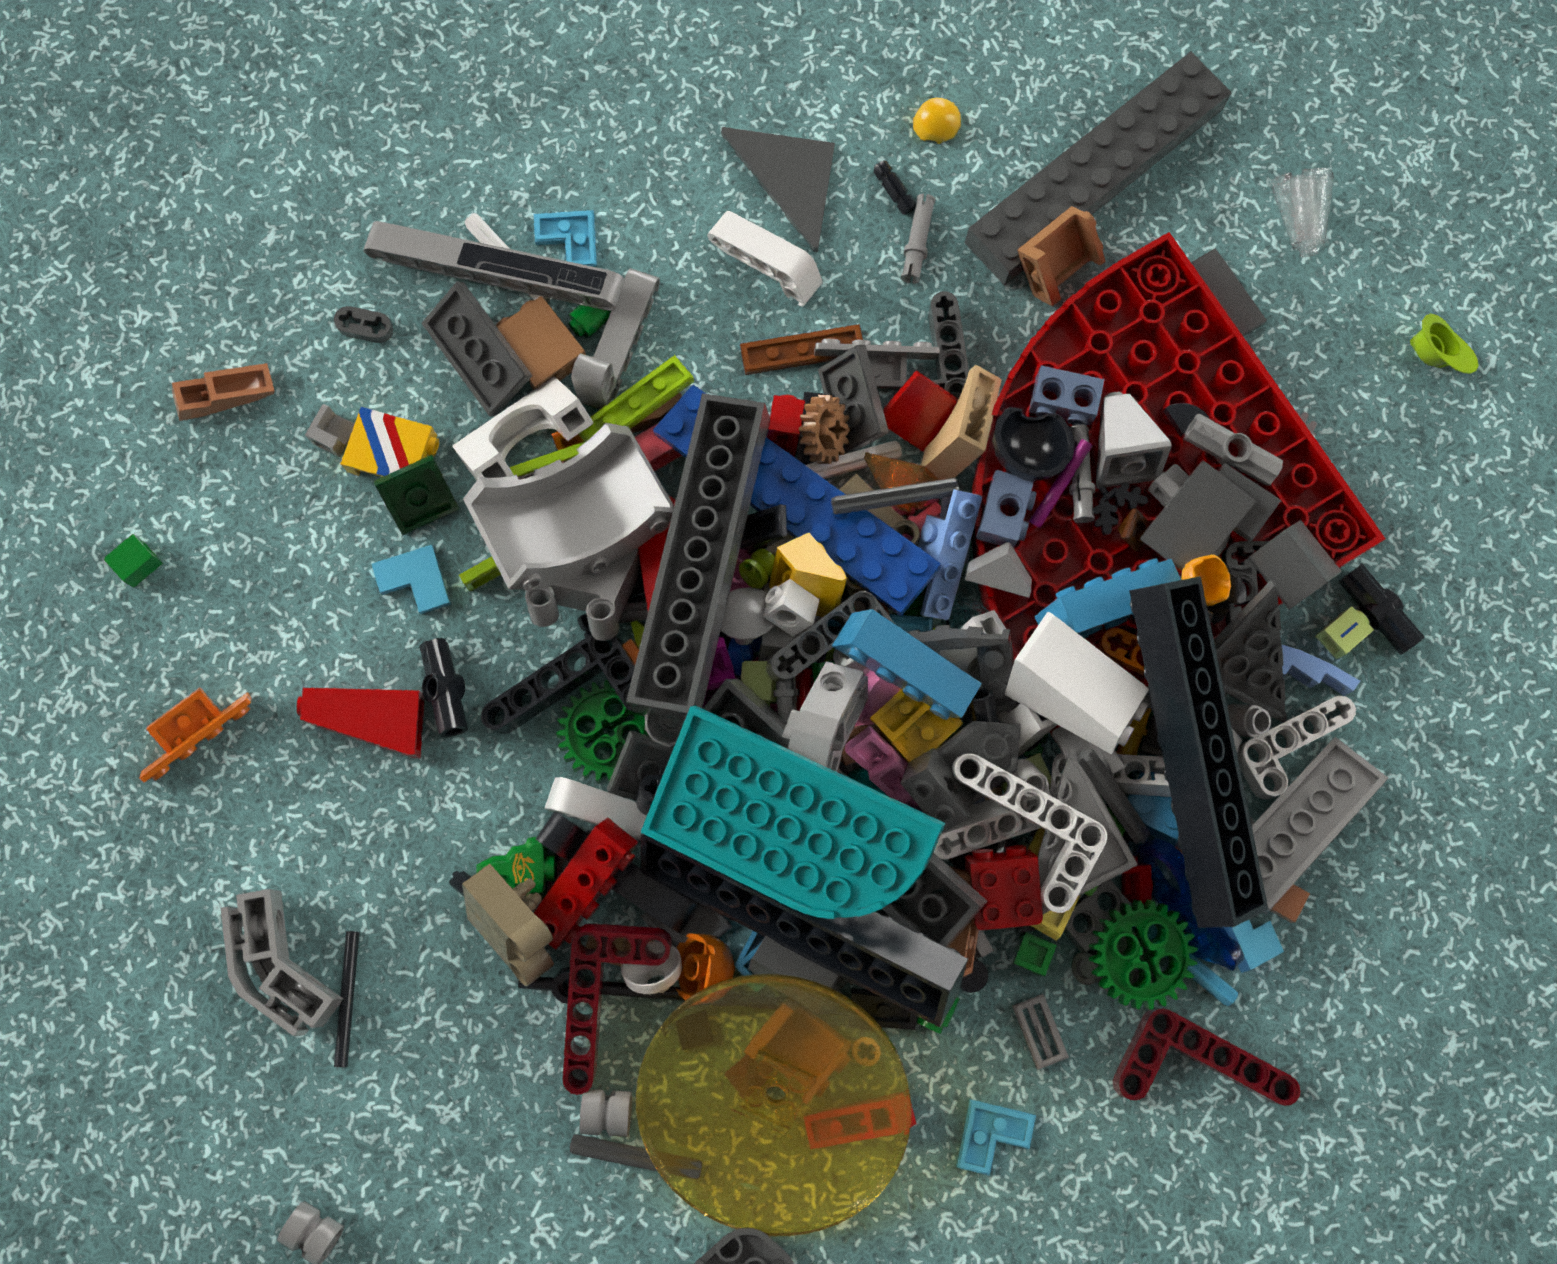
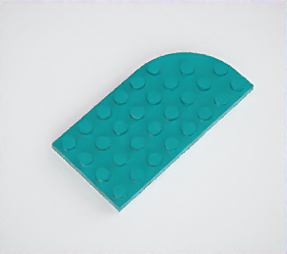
(786, 822)

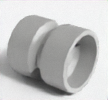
(606, 1112)
(310, 1233)

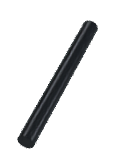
(347, 994)

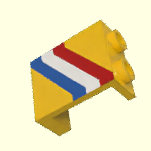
(386, 443)

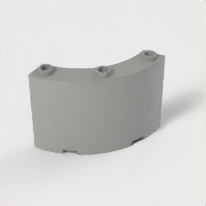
(571, 513)

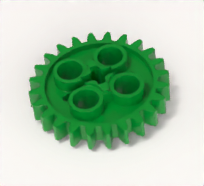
(593, 708)
(1168, 942)

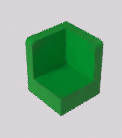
(133, 560)
(1034, 954)

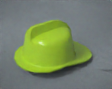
(1442, 347)

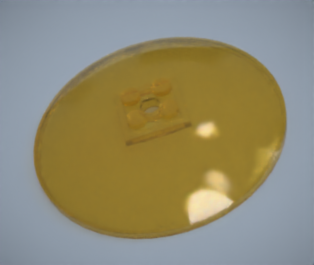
(767, 1160)

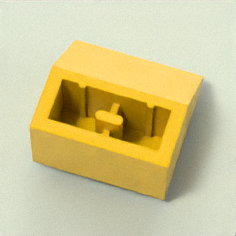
(811, 568)

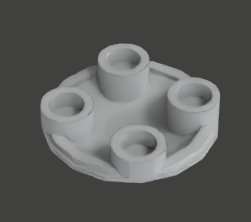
(744, 615)

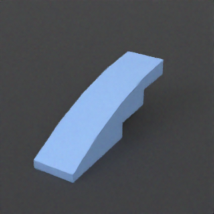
(1313, 670)

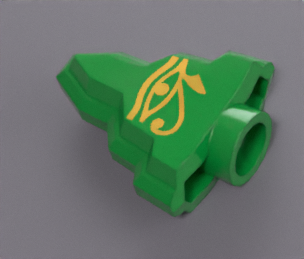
(525, 862)

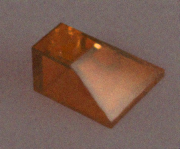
(896, 473)

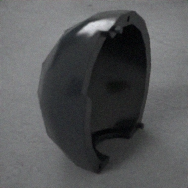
(1032, 445)

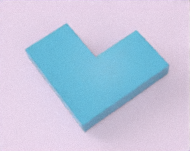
(573, 229)
(418, 570)
(1257, 943)
(985, 1126)

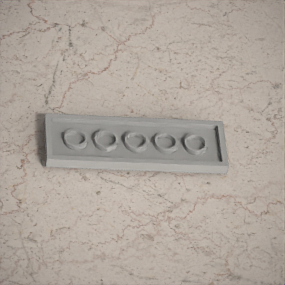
(1312, 815)

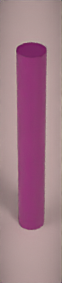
(1060, 484)

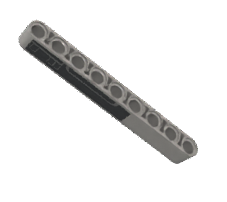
(495, 265)

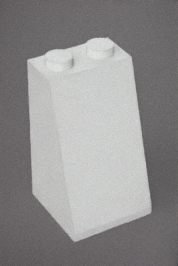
(1076, 686)

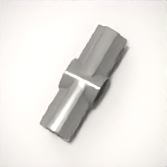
(1250, 458)

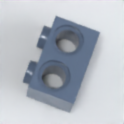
(1066, 387)

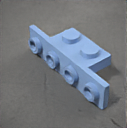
(948, 543)

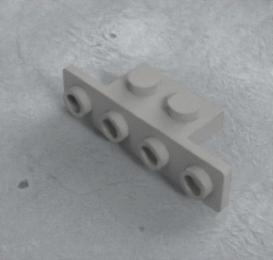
(886, 360)

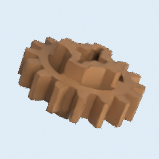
(824, 429)

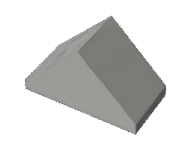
(1000, 570)

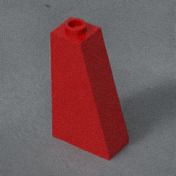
(369, 715)

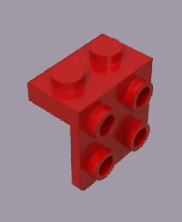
(1009, 885)

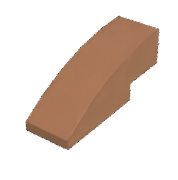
(221, 390)

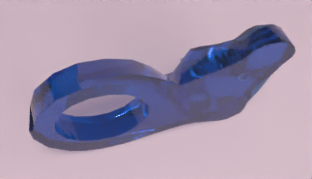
(1212, 942)

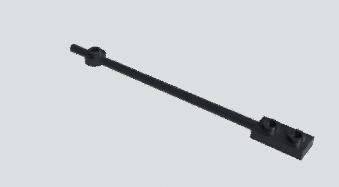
(884, 1012)

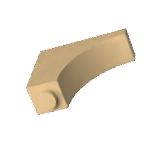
(966, 429)

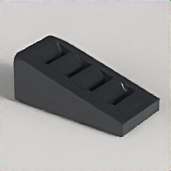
(764, 528)

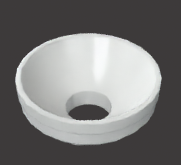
(638, 975)

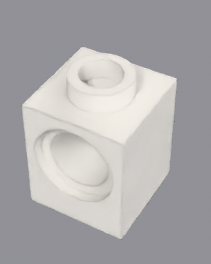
(790, 607)

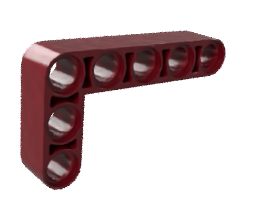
(591, 992)
(1201, 1052)

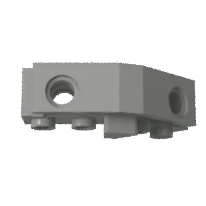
(828, 715)
(267, 949)

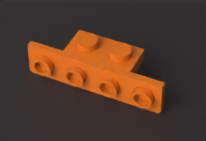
(186, 726)

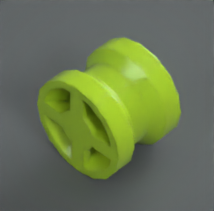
(758, 568)

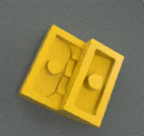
(912, 726)

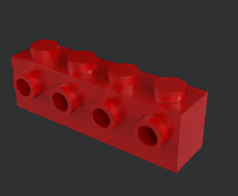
(584, 880)

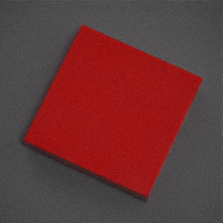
(919, 410)

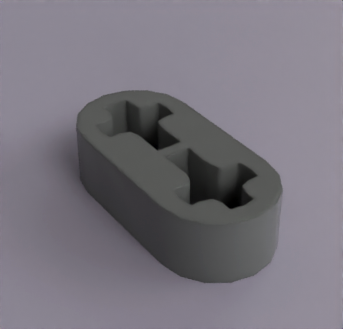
(361, 330)

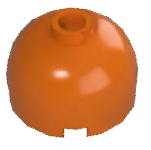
(704, 963)

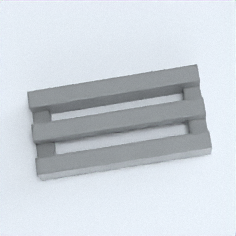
(1039, 1063)

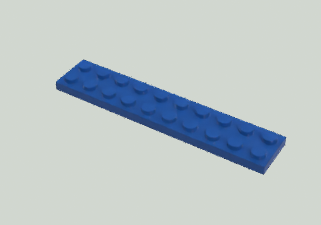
(857, 541)

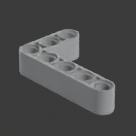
(598, 377)

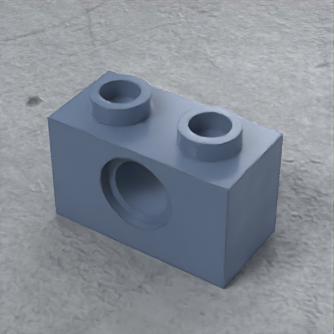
(1011, 491)

